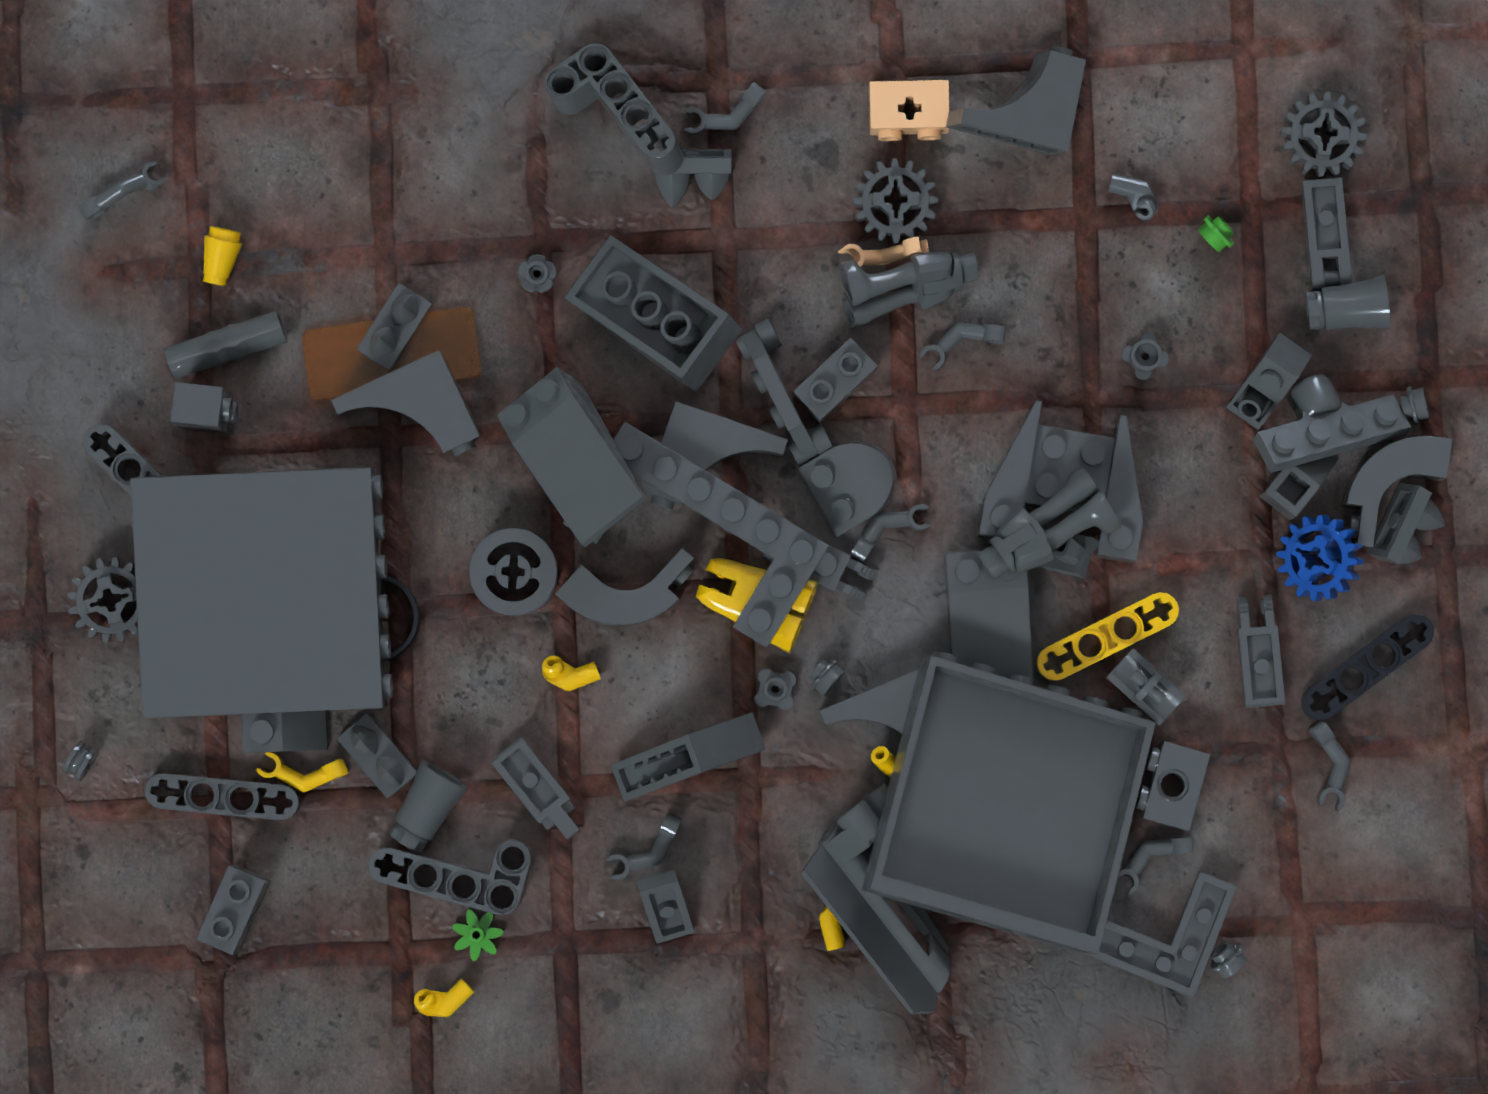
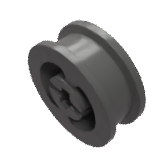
(482, 570)

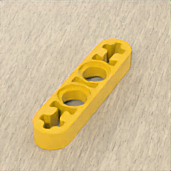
(1105, 633)

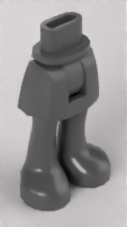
(928, 278)
(1025, 545)

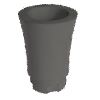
(1349, 306)
(426, 806)

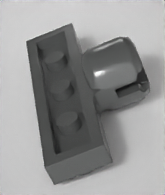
(1328, 425)

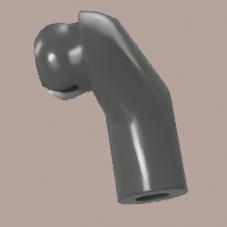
(1138, 193)

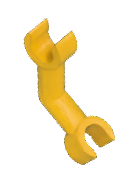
(304, 782)

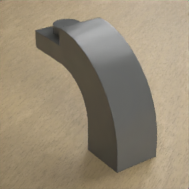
(1408, 458)
(626, 607)

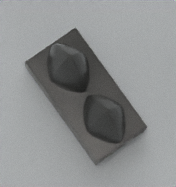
(710, 171)
(394, 327)
(1407, 511)
(377, 756)

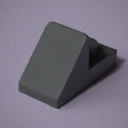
(665, 906)

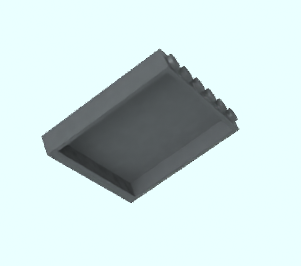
(260, 592)
(1009, 804)

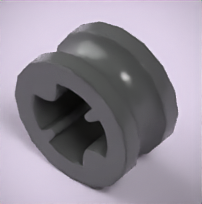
(80, 760)

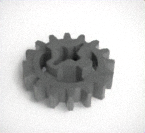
(1306, 135)
(876, 201)
(105, 582)

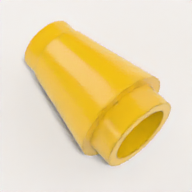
(220, 254)

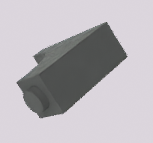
(1038, 113)
(424, 393)
(710, 441)
(883, 704)
(688, 756)

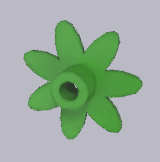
(485, 934)

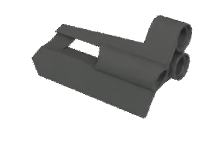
(837, 877)

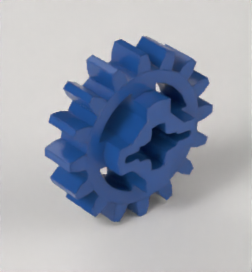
(1334, 549)

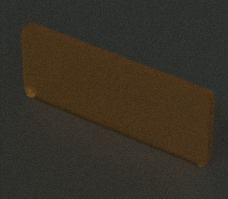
(338, 367)

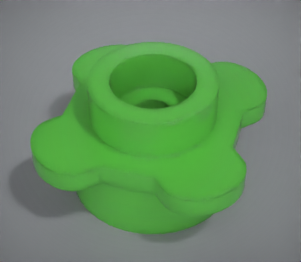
(1216, 233)

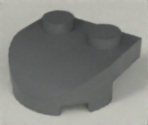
(851, 483)

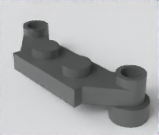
(757, 345)

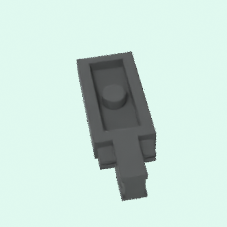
(536, 787)

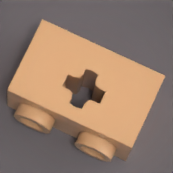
(926, 96)

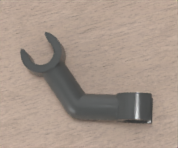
(731, 121)
(99, 204)
(986, 333)
(883, 521)
(1326, 739)
(1154, 848)
(656, 855)

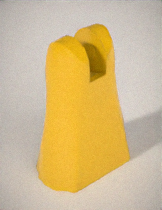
(744, 582)

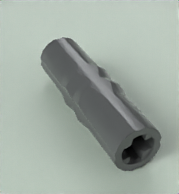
(225, 344)

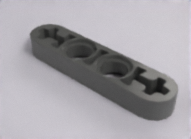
(222, 799)

